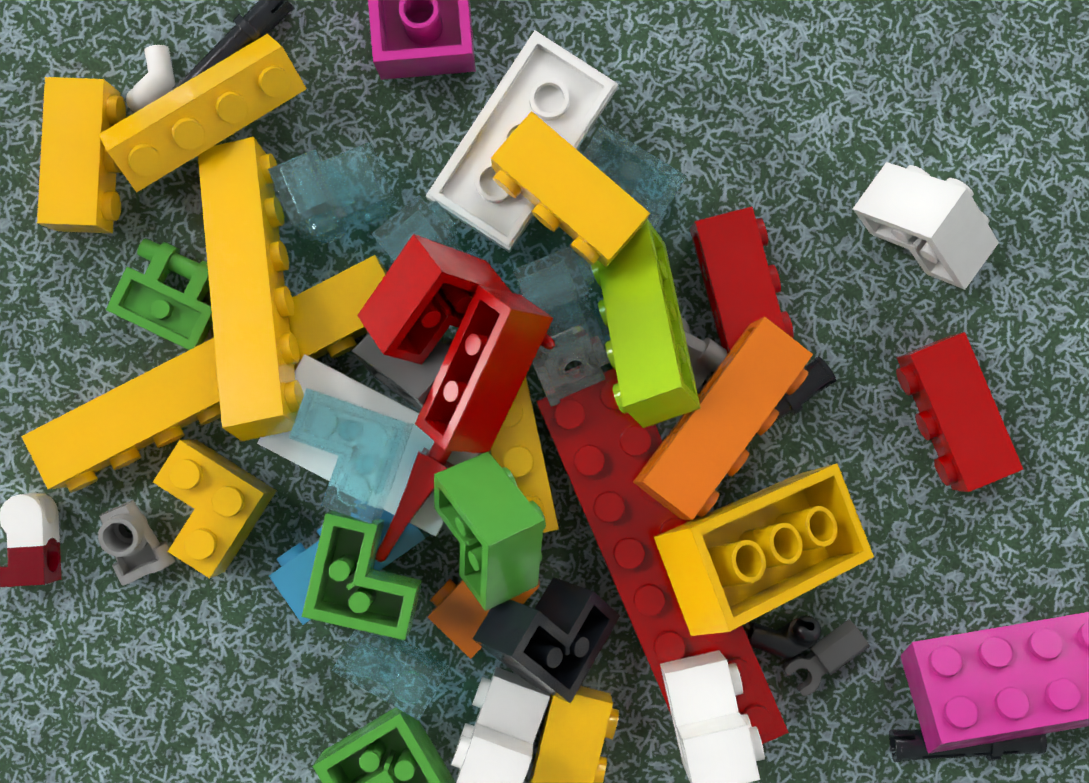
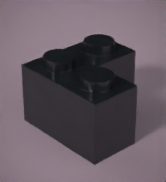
(554, 641)

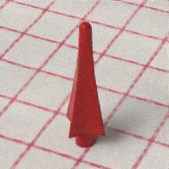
(417, 491)

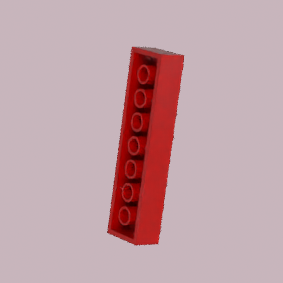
(602, 459)

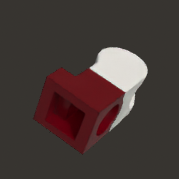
(31, 540)

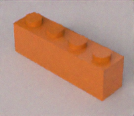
(733, 408)

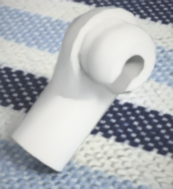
(156, 82)

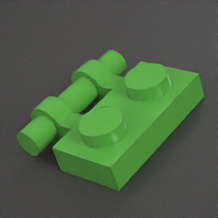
(160, 308)

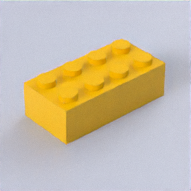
(763, 550)

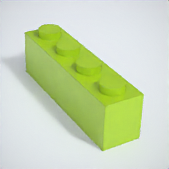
(646, 332)

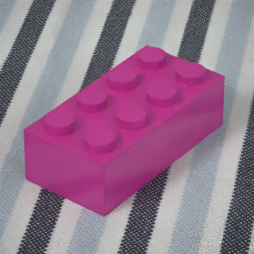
(421, 37)
(1000, 682)

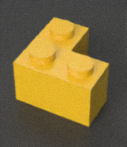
(224, 503)

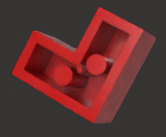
(423, 296)

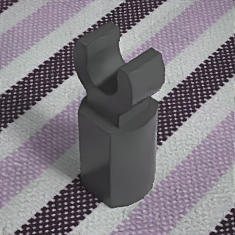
(828, 656)

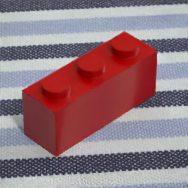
(737, 273)
(483, 370)
(958, 414)

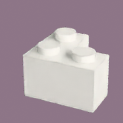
(929, 219)
(710, 731)
(504, 733)

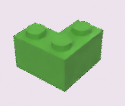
(495, 528)
(348, 588)
(384, 751)

